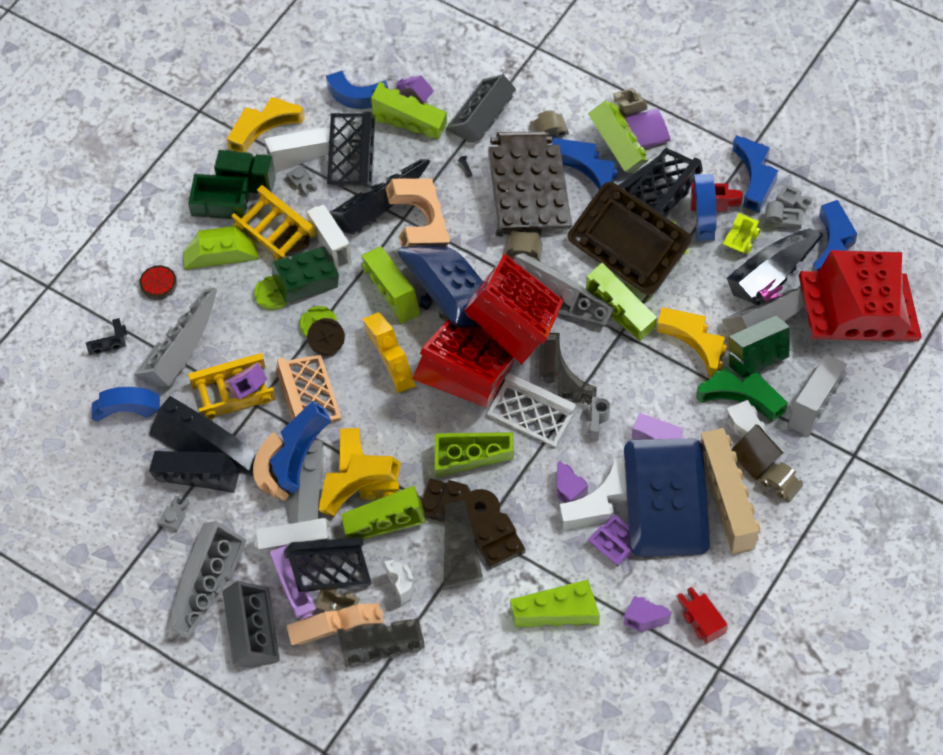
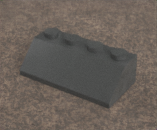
(482, 108)
(250, 624)

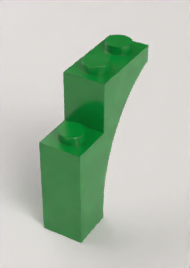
(752, 388)

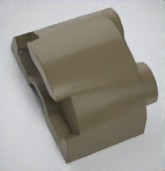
(630, 102)
(550, 123)
(525, 243)
(782, 479)
(332, 601)

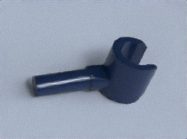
(425, 302)

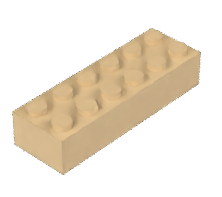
(729, 492)

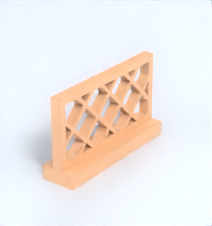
(291, 391)

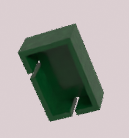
(257, 168)
(219, 196)
(305, 274)
(759, 346)

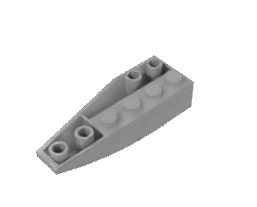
(576, 299)

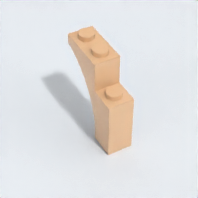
(328, 622)

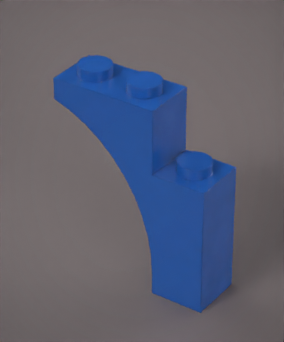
(585, 159)
(761, 176)
(839, 230)
(297, 440)

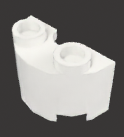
(403, 579)

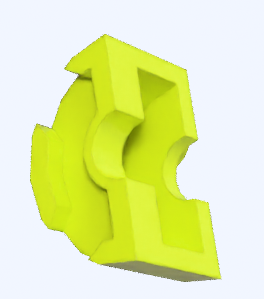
(742, 234)

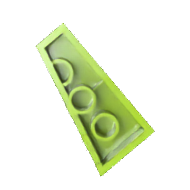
(627, 307)

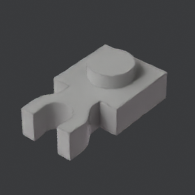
(301, 179)
(792, 197)
(174, 516)

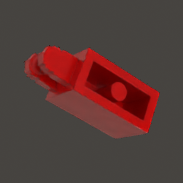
(724, 197)
(703, 616)

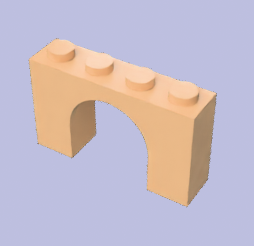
(422, 195)

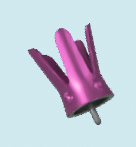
(764, 295)

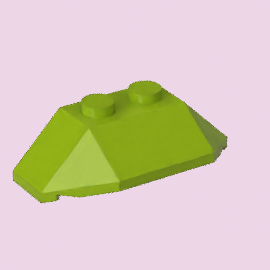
(219, 247)

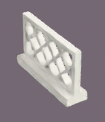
(543, 398)

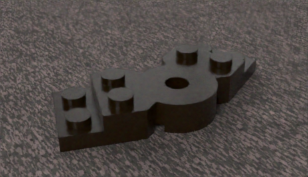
(491, 529)

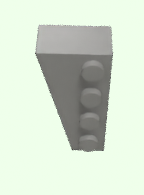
(817, 394)

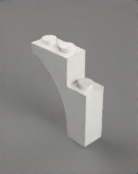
(598, 505)

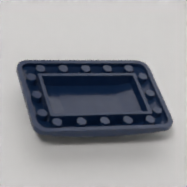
(445, 278)
(666, 497)

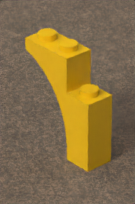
(255, 123)
(693, 331)
(393, 356)
(351, 445)
(361, 472)

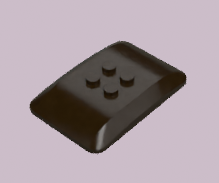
(629, 238)

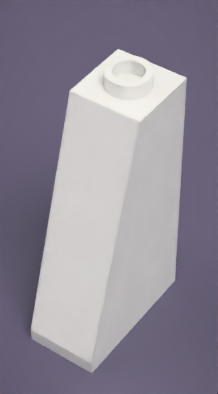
(297, 148)
(330, 236)
(282, 535)

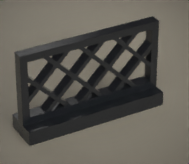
(366, 149)
(677, 188)
(328, 548)

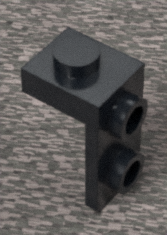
(109, 343)

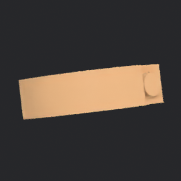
(262, 467)

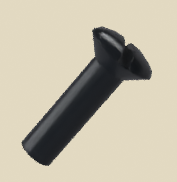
(467, 169)

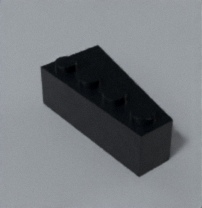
(195, 469)

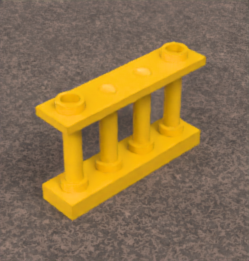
(278, 208)
(222, 372)

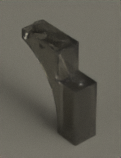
(554, 369)

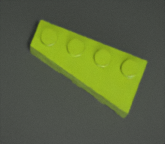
(407, 112)
(618, 136)
(391, 284)
(471, 450)
(385, 515)
(556, 607)

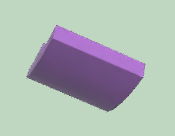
(649, 128)
(613, 540)

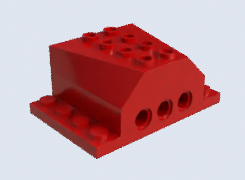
(860, 298)
(514, 308)
(464, 363)

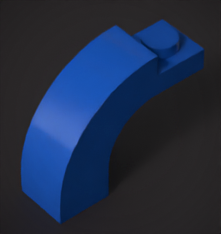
(349, 94)
(705, 207)
(125, 400)

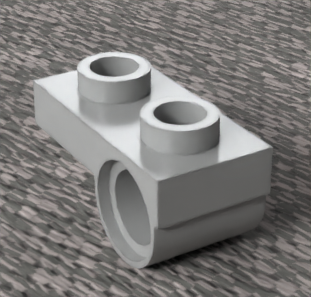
(782, 217)
(597, 416)

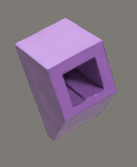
(415, 87)
(246, 381)
(569, 485)
(645, 615)

